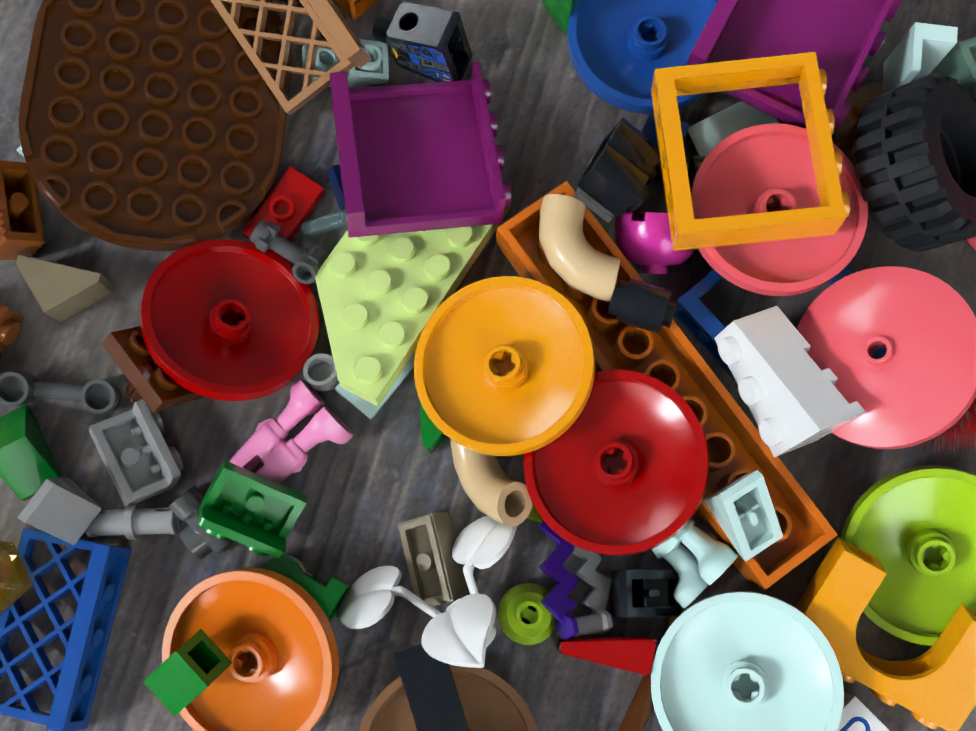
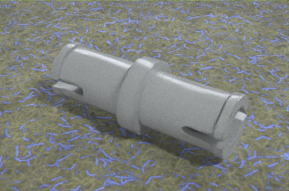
(134, 522)

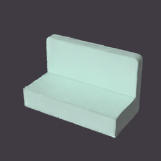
(917, 54)

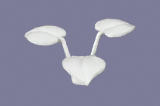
(466, 626)

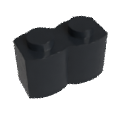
(621, 169)

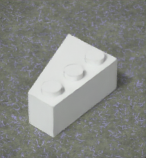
(781, 382)

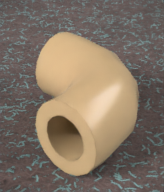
(570, 252)
(490, 487)

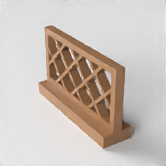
(325, 19)

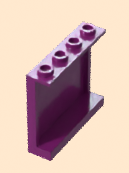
(834, 29)
(418, 156)

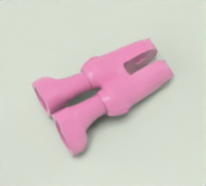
(287, 457)

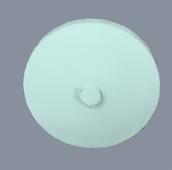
(746, 668)

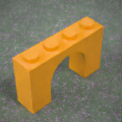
(933, 686)

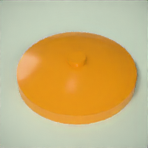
(504, 366)

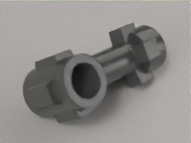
(305, 262)

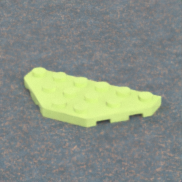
(382, 294)

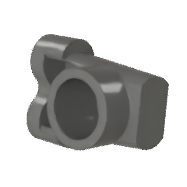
(194, 536)

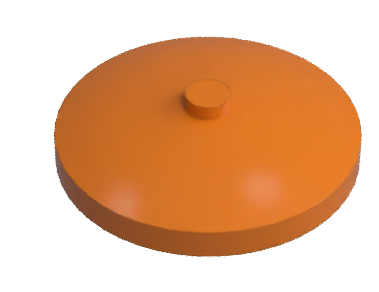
(277, 646)

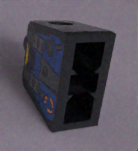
(426, 41)

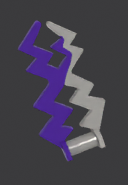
(557, 601)

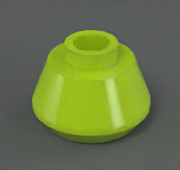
(515, 607)

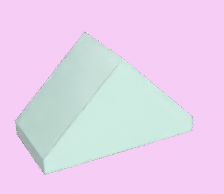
(746, 514)

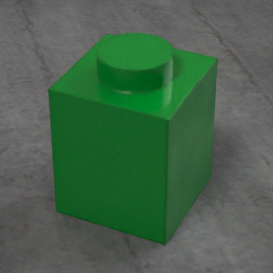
(187, 672)

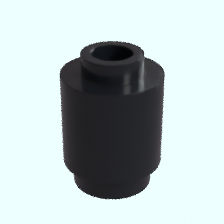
(642, 305)

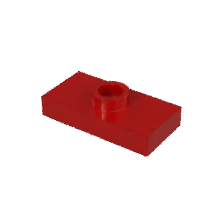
(288, 204)

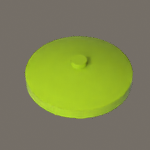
(926, 540)

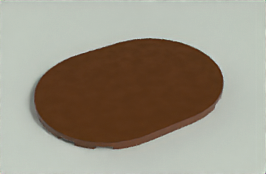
(150, 119)

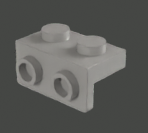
(137, 454)

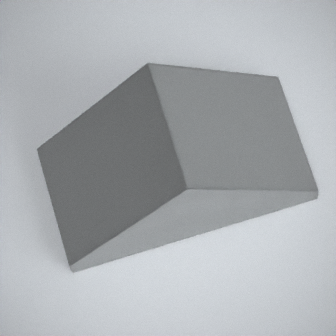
(60, 509)

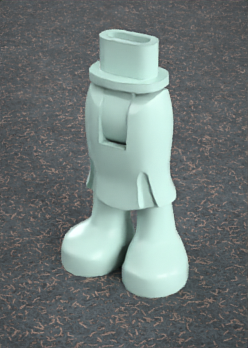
(696, 567)

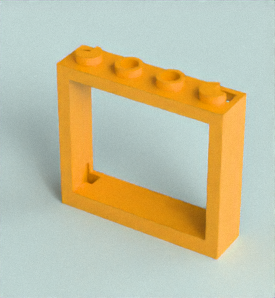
(756, 227)

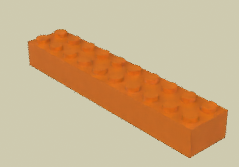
(671, 358)

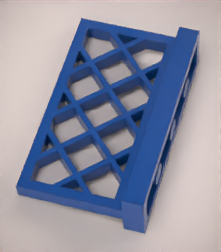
(84, 646)

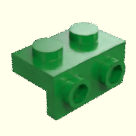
(250, 510)

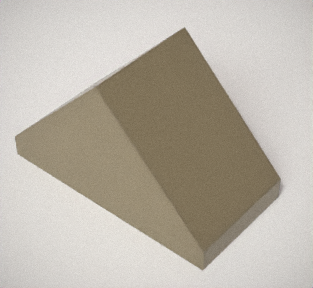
(62, 288)

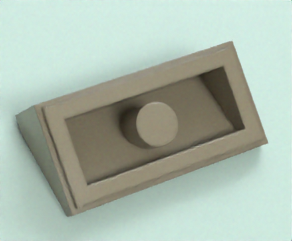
(429, 558)

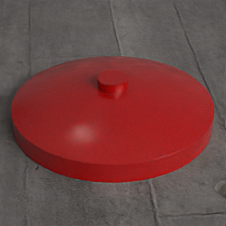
(228, 320)
(623, 469)

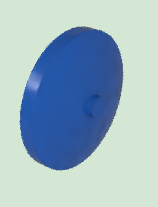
(623, 42)

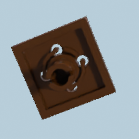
(146, 377)

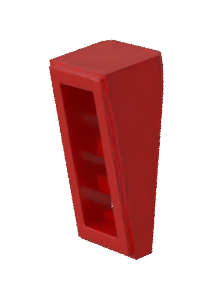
(624, 653)

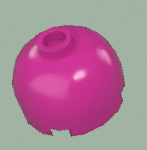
(647, 241)

